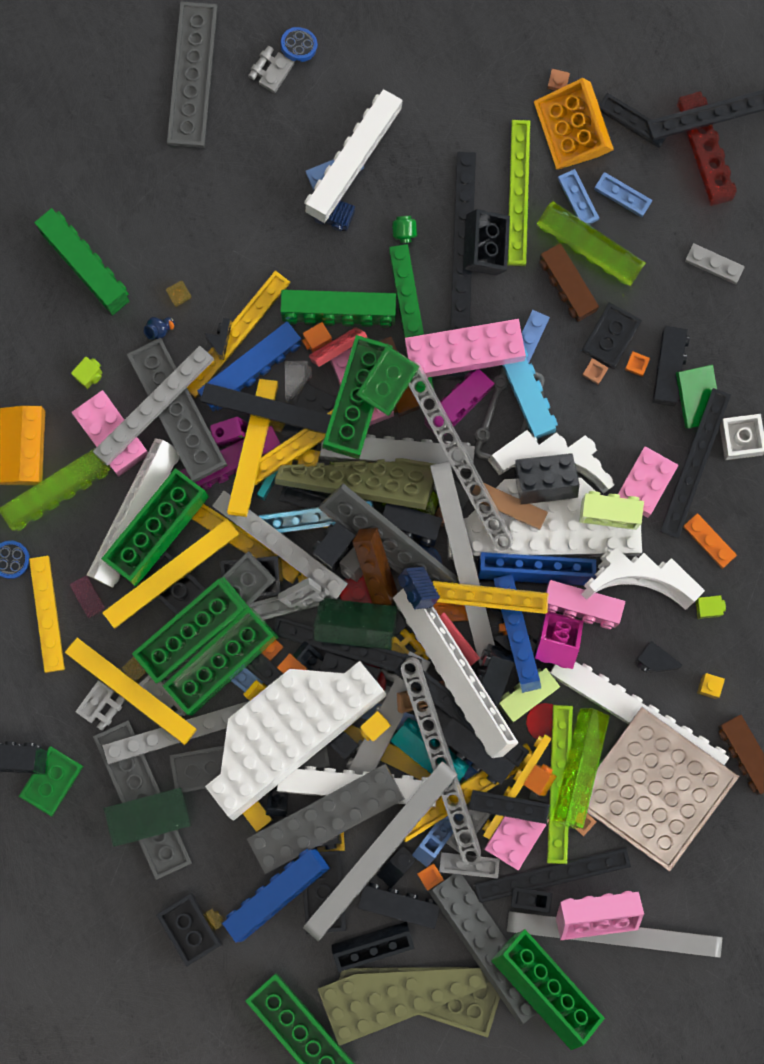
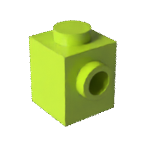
(87, 372)

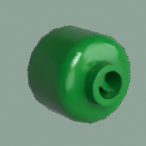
(404, 229)

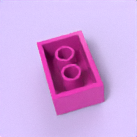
(559, 640)

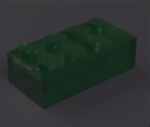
(355, 623)
(147, 817)

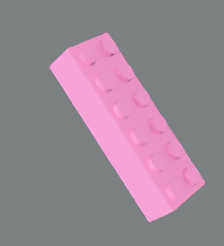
(467, 348)

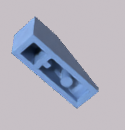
(435, 840)

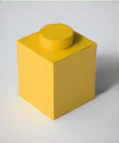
(710, 686)
(374, 727)
(257, 816)

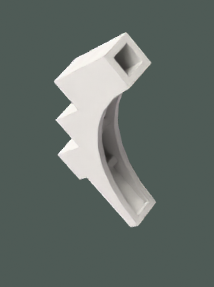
(527, 447)
(642, 571)

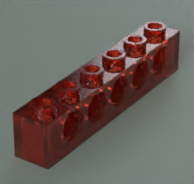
(715, 193)

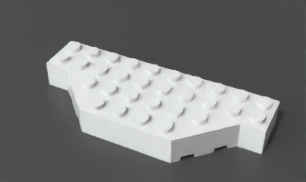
(559, 535)
(286, 729)

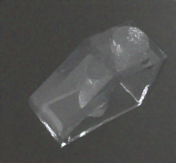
(296, 378)

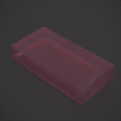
(87, 596)

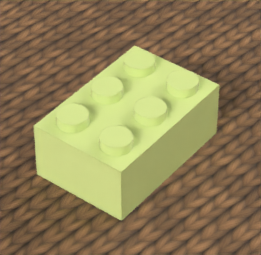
(611, 510)
(519, 703)

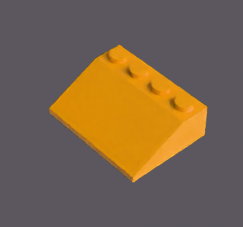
(573, 124)
(21, 445)

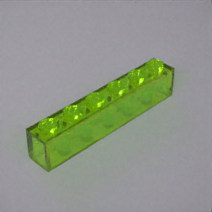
(591, 243)
(53, 490)
(581, 768)

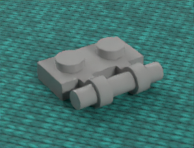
(276, 72)
(303, 594)
(95, 702)

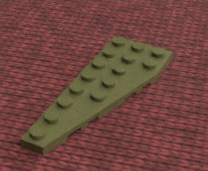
(394, 482)
(378, 1000)
(470, 1012)

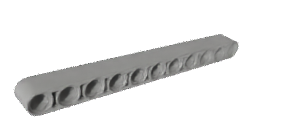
(458, 466)
(461, 551)
(441, 751)
(380, 851)
(641, 938)

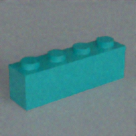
(410, 741)

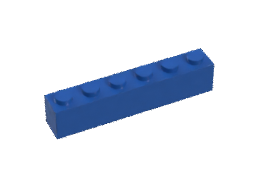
(257, 360)
(536, 568)
(519, 641)
(275, 895)

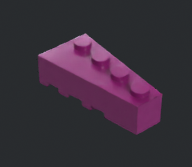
(464, 397)

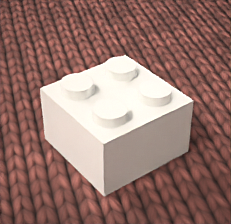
(742, 436)

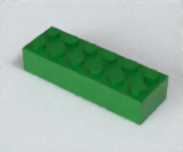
(82, 261)
(338, 307)
(351, 413)
(155, 527)
(190, 630)
(220, 661)
(548, 989)
(295, 1024)

